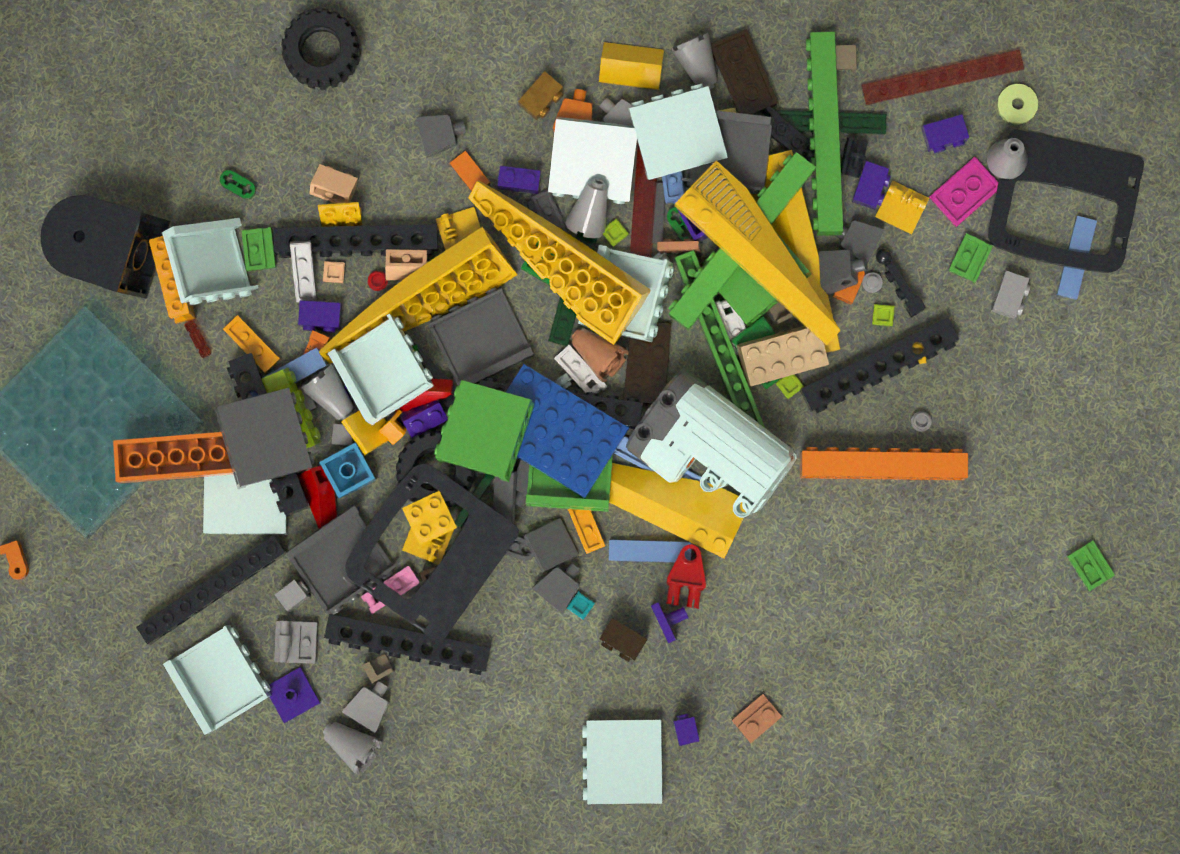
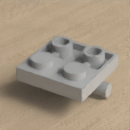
(295, 642)

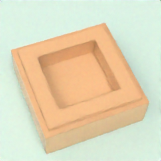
(334, 272)

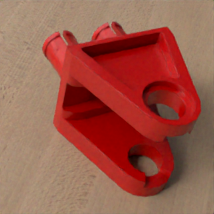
(686, 574)

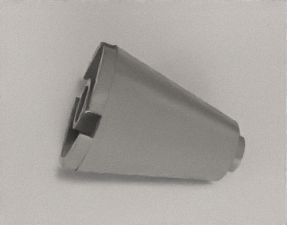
(697, 60)
(1007, 158)
(590, 210)
(329, 392)
(352, 746)

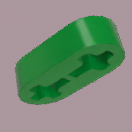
(235, 188)
(675, 226)

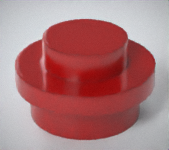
(377, 281)

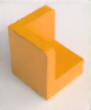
(393, 429)

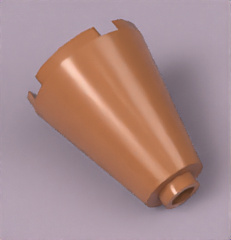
(599, 353)

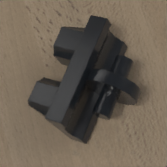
(853, 157)

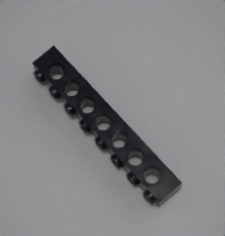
(429, 233)
(942, 329)
(237, 368)
(612, 402)
(211, 590)
(337, 623)

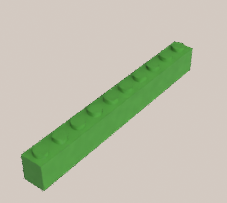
(825, 133)
(721, 266)
(720, 344)

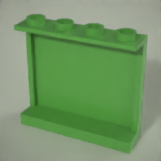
(747, 295)
(484, 430)
(549, 493)

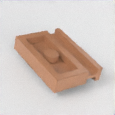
(674, 246)
(756, 718)

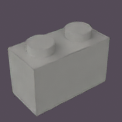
(1010, 295)
(293, 595)

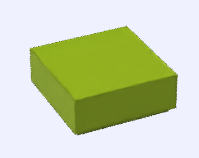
(615, 233)
(883, 315)
(789, 385)

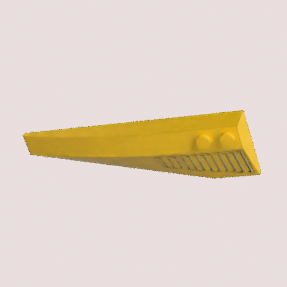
(739, 227)

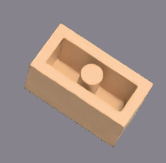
(333, 185)
(403, 263)

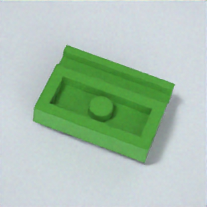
(258, 249)
(970, 258)
(1090, 565)

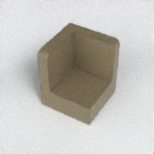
(846, 57)
(780, 313)
(378, 668)

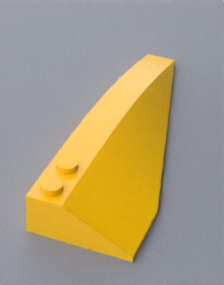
(796, 231)
(446, 281)
(586, 281)
(678, 506)

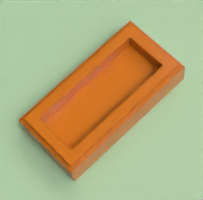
(468, 170)

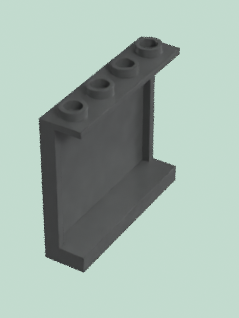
(747, 148)
(480, 338)
(264, 437)
(323, 557)

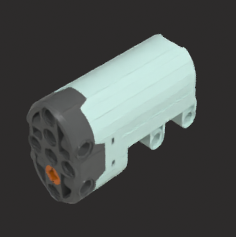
(701, 424)

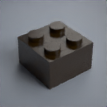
(623, 640)

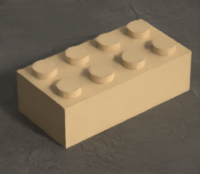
(781, 355)

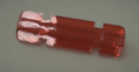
(197, 339)

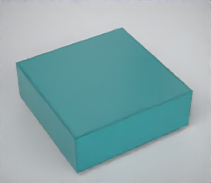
(580, 605)

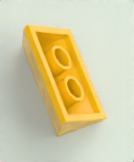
(631, 65)

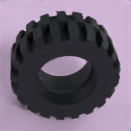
(316, 22)
(414, 451)

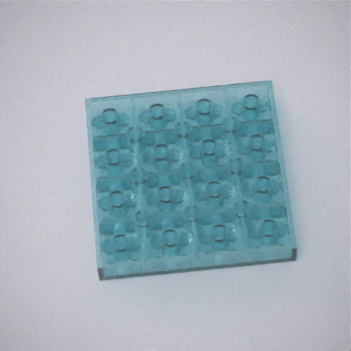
(69, 410)

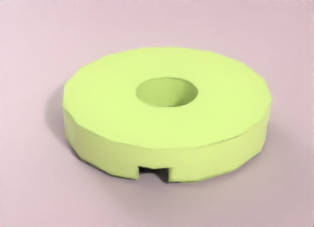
(1013, 115)

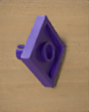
(667, 621)
(293, 695)

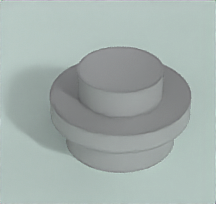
(872, 282)
(921, 421)

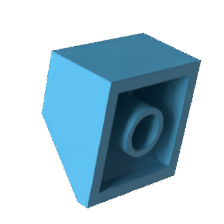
(347, 470)

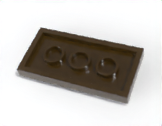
(743, 73)
(647, 366)

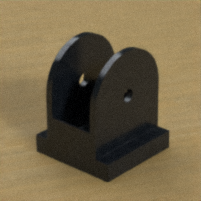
(102, 243)

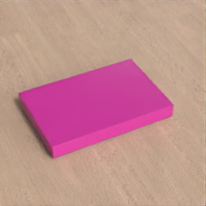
(965, 192)

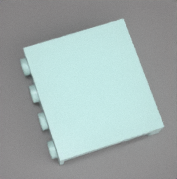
(677, 131)
(592, 151)
(207, 261)
(652, 274)
(382, 370)
(241, 510)
(218, 679)
(623, 762)

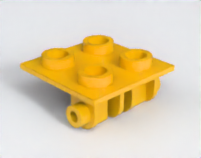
(902, 207)
(340, 214)
(457, 226)
(429, 518)
(431, 550)

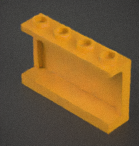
(179, 311)

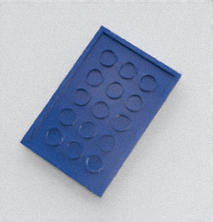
(565, 433)

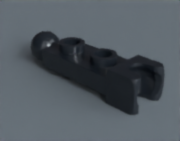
(788, 136)
(913, 304)

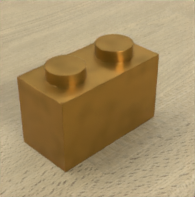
(541, 96)

